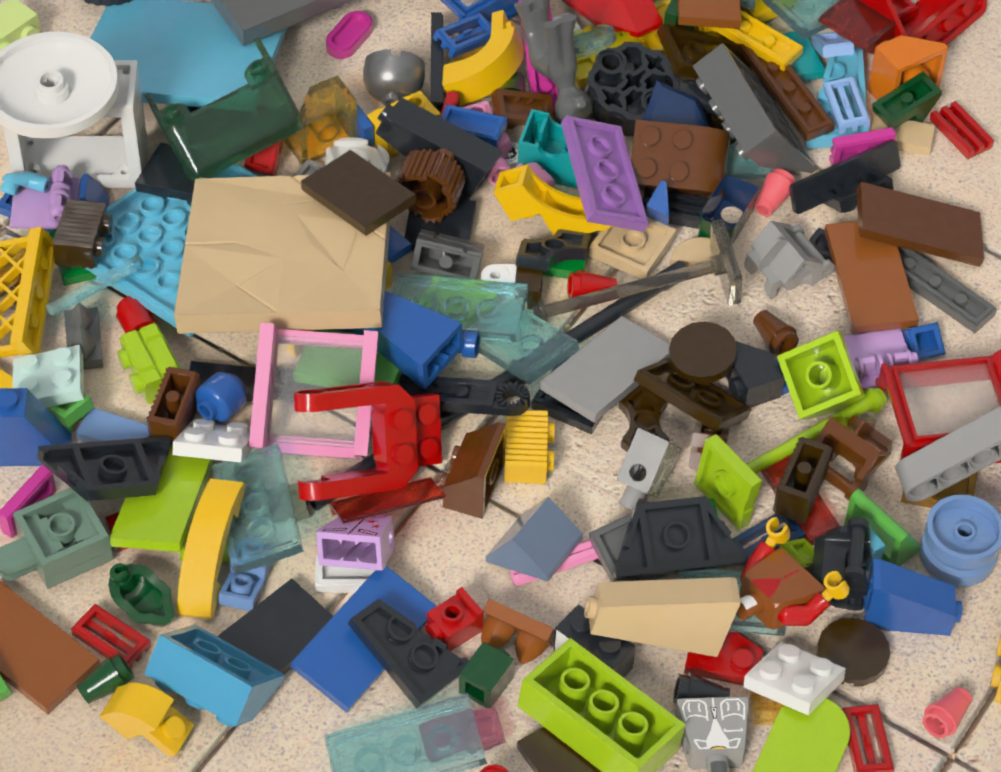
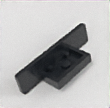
(838, 183)

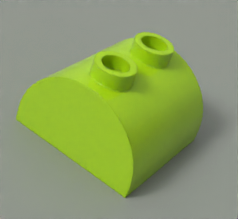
(821, 376)

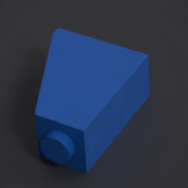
(25, 426)
(909, 601)

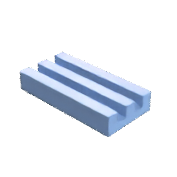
(851, 121)

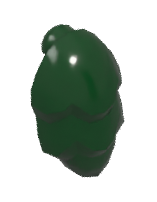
(141, 594)

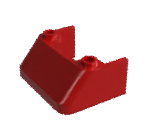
(936, 19)

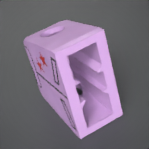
(358, 543)

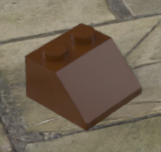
(475, 470)

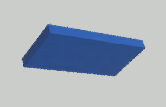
(337, 658)

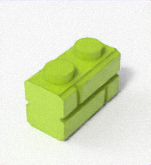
(147, 358)

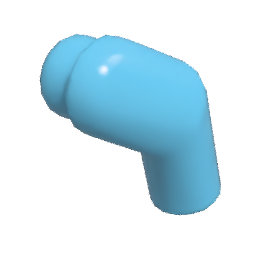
(26, 179)

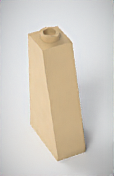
(666, 613)

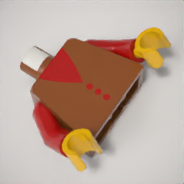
(780, 589)

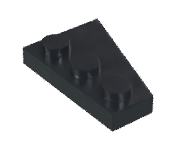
(409, 656)

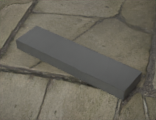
(945, 291)

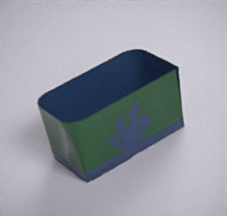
(736, 194)

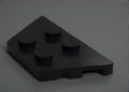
(109, 467)
(675, 539)

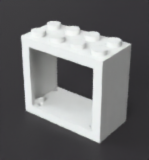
(107, 159)

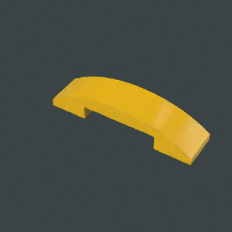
(206, 546)

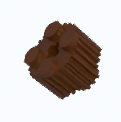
(434, 181)

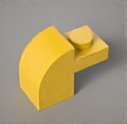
(147, 712)

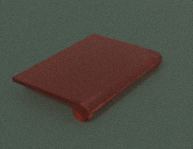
(378, 503)

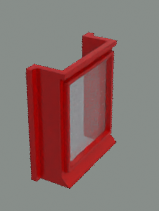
(940, 396)

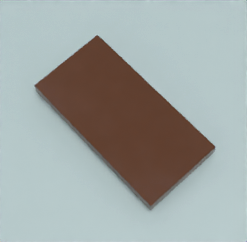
(919, 224)

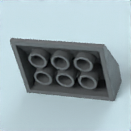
(750, 113)

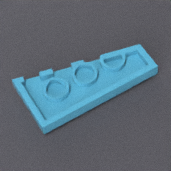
(839, 68)

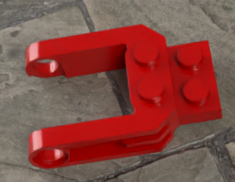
(403, 431)

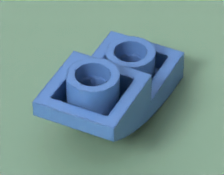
(244, 589)

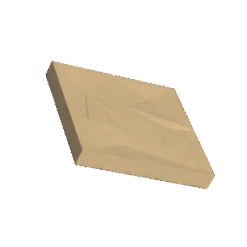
(278, 258)

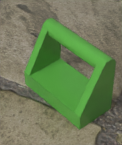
(898, 542)

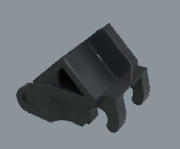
(844, 551)

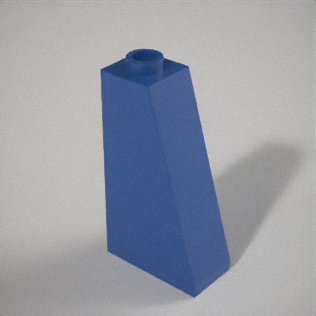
(416, 339)

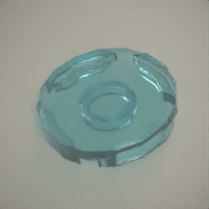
(593, 41)

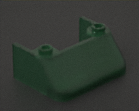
(233, 124)

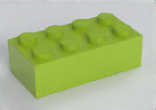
(599, 712)

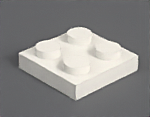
(213, 441)
(794, 678)

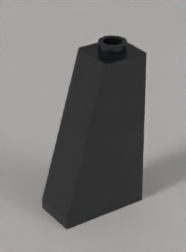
(414, 128)

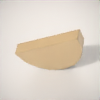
(692, 251)

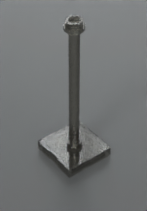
(721, 263)

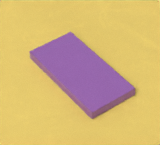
(604, 174)

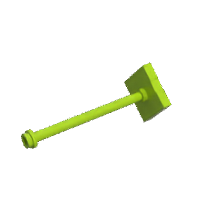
(736, 485)

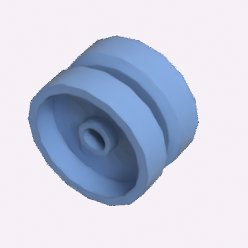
(961, 540)

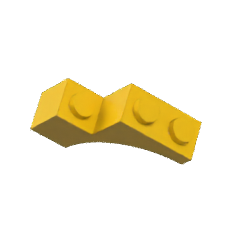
(526, 195)

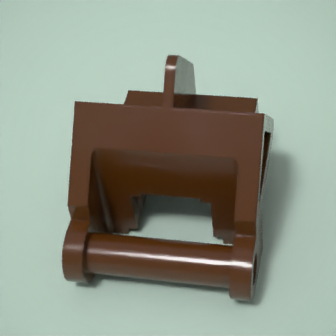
(858, 444)

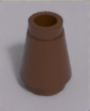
(776, 333)

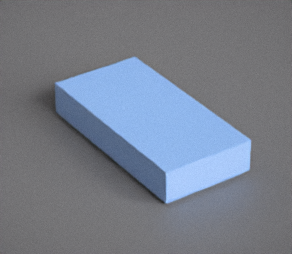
(832, 45)

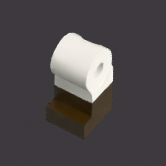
(514, 274)

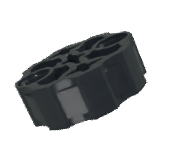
(624, 86)

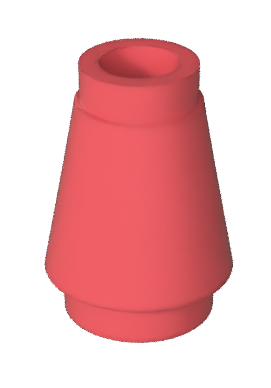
(774, 191)
(946, 713)

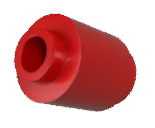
(133, 315)

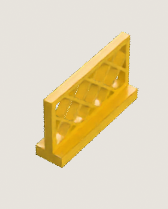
(31, 293)

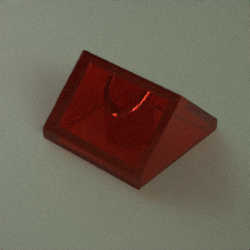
(859, 24)

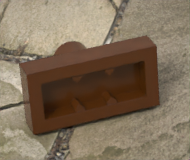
(518, 105)

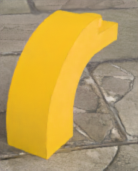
(488, 68)

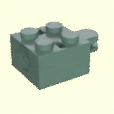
(57, 539)

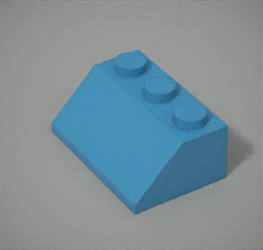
(212, 674)

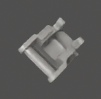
(786, 258)

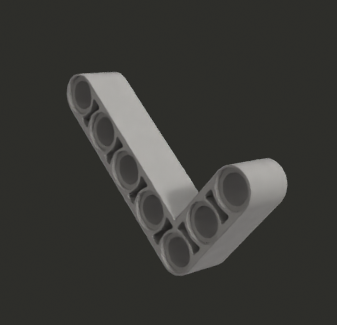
(951, 457)

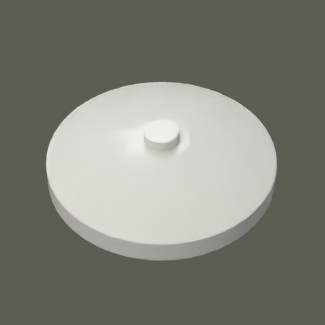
(55, 84)

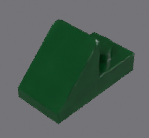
(908, 101)

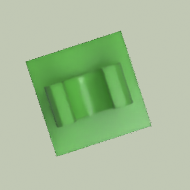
(72, 412)

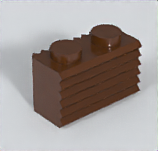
(174, 403)

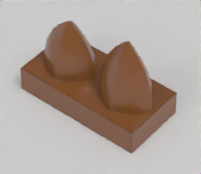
(502, 623)

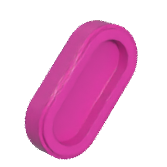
(349, 34)

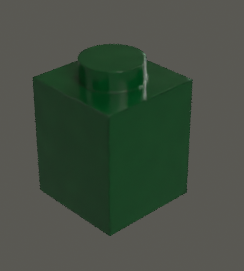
(486, 675)

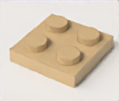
(631, 249)

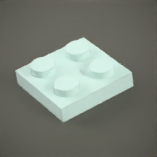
(52, 376)

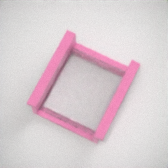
(306, 361)

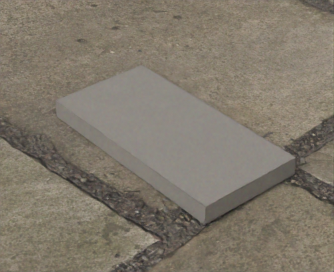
(605, 369)

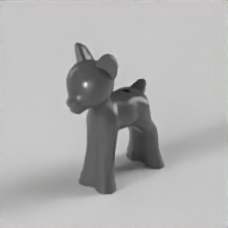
(554, 56)

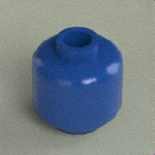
(220, 397)

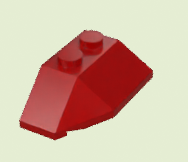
(630, 16)

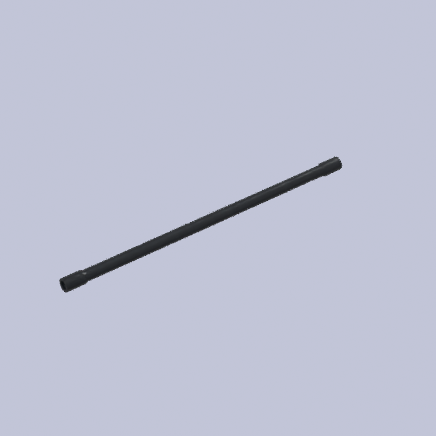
(580, 333)

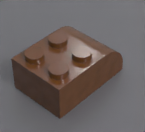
(682, 155)

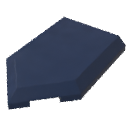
(674, 106)

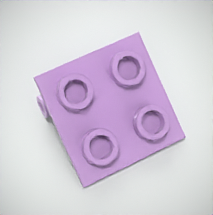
(41, 209)
(875, 348)

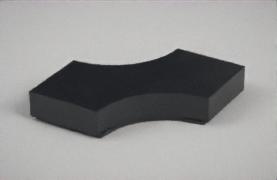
(546, 252)

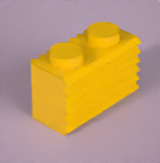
(526, 447)

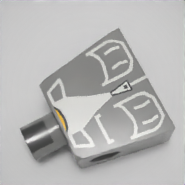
(648, 454)
(713, 731)

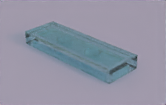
(95, 285)

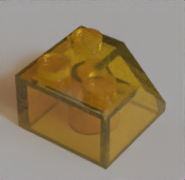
(327, 116)

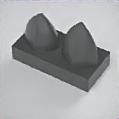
(83, 329)

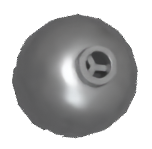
(393, 76)

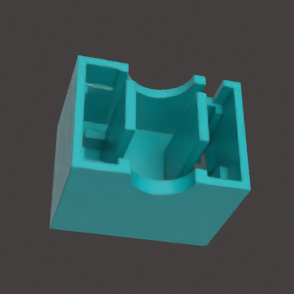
(546, 145)

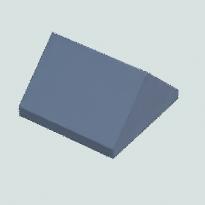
(537, 542)

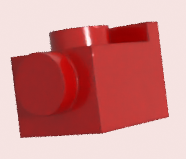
(455, 620)

